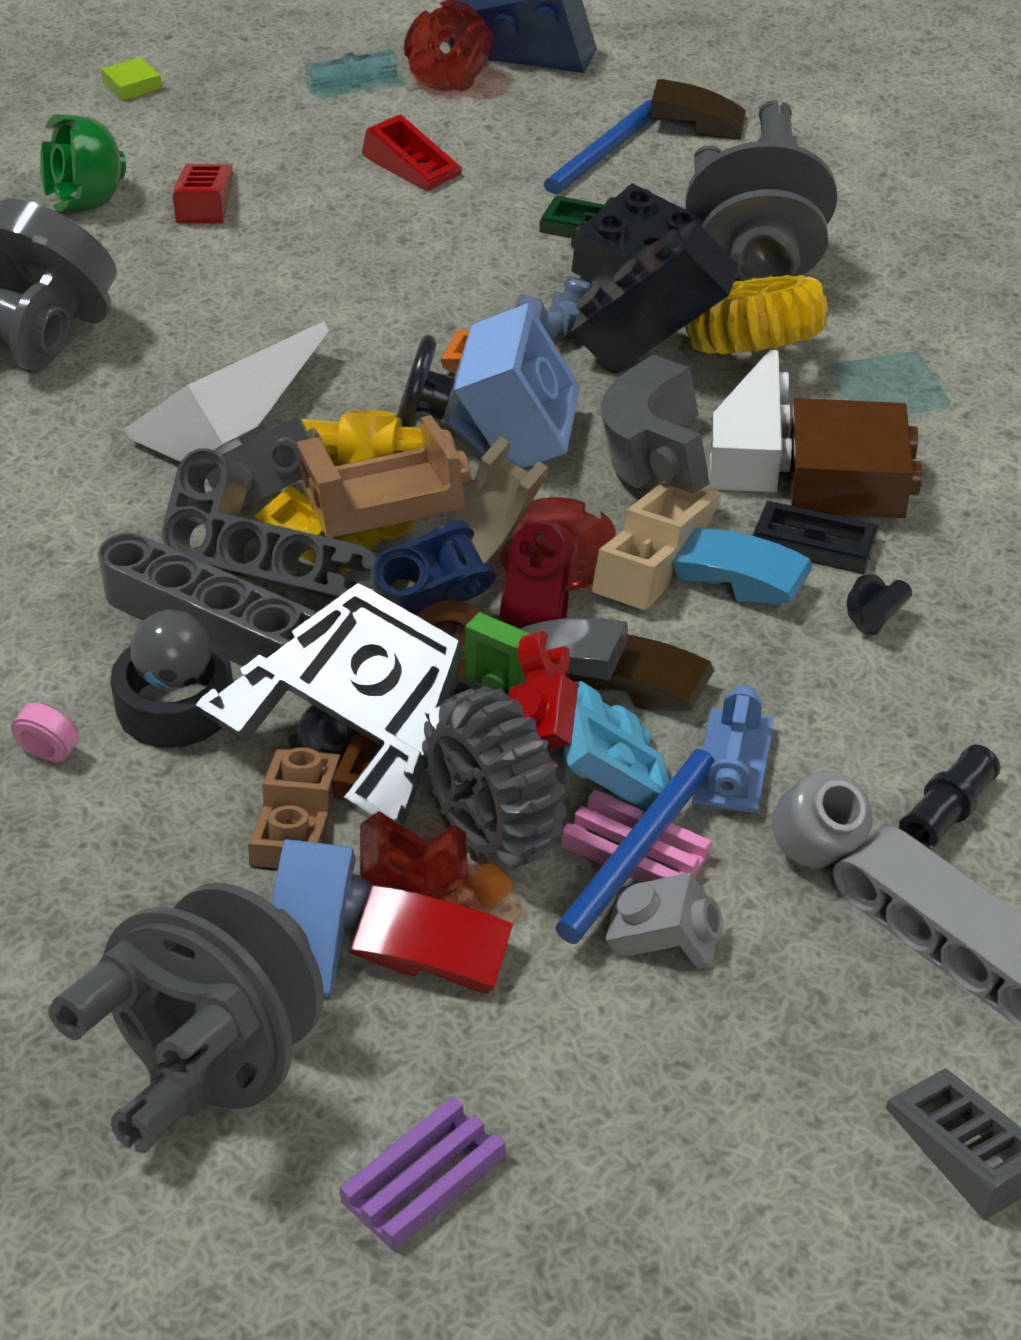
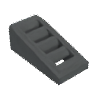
(983, 1187)

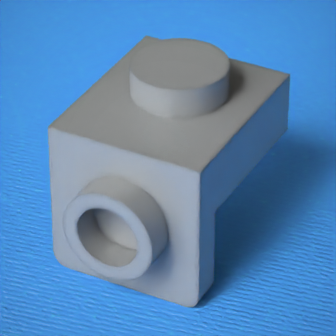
(665, 916)

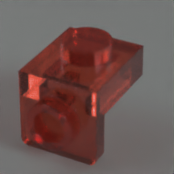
(405, 862)

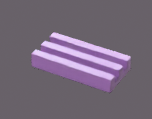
(449, 1116)

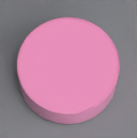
(44, 732)

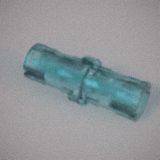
(350, 70)

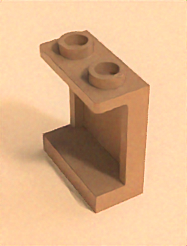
(385, 487)

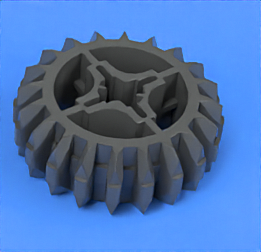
(494, 777)

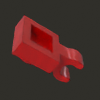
(547, 693)

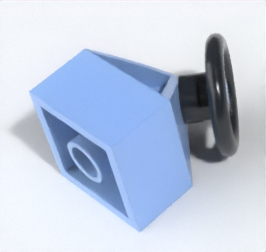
(504, 386)

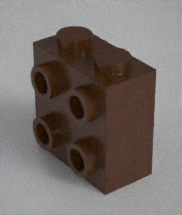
(853, 457)

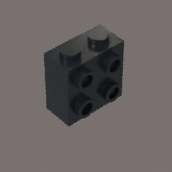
(623, 228)

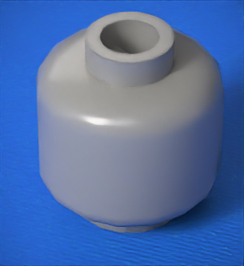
(822, 819)

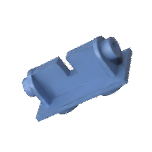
(740, 746)

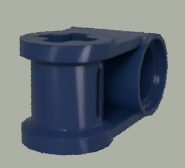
(436, 567)

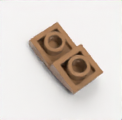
(295, 803)

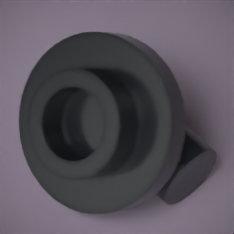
(873, 602)
(321, 733)

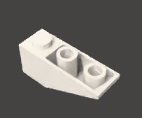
(751, 431)

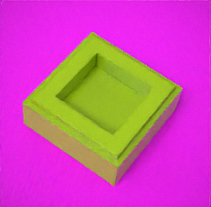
(131, 78)

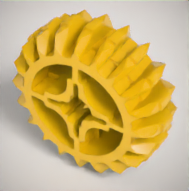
(761, 316)

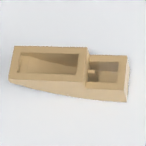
(639, 560)

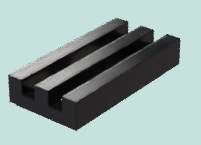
(814, 540)

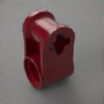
(534, 589)

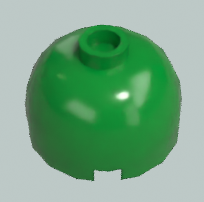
(80, 160)

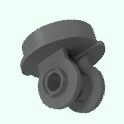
(46, 278)

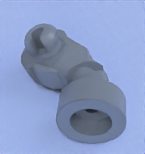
(563, 310)

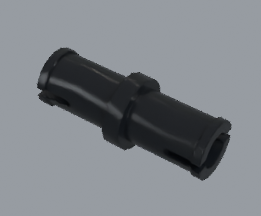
(951, 795)

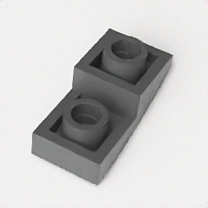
(592, 643)

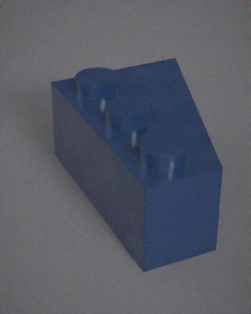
(538, 32)

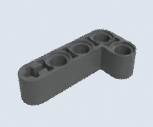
(229, 533)

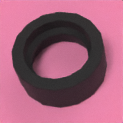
(166, 722)

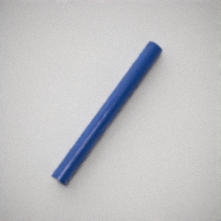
(599, 149)
(634, 847)

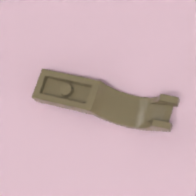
(495, 502)

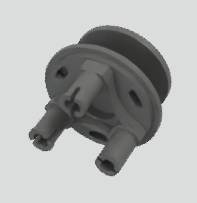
(765, 199)
(203, 1001)

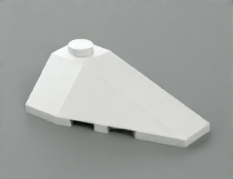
(227, 402)

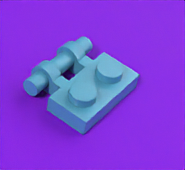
(614, 750)

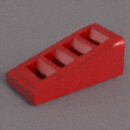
(392, 142)
(202, 193)

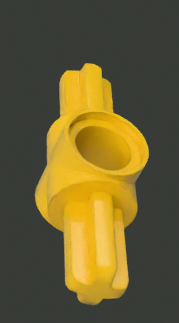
(366, 435)

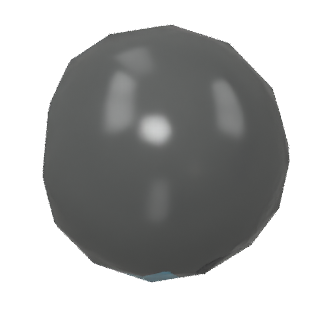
(170, 649)

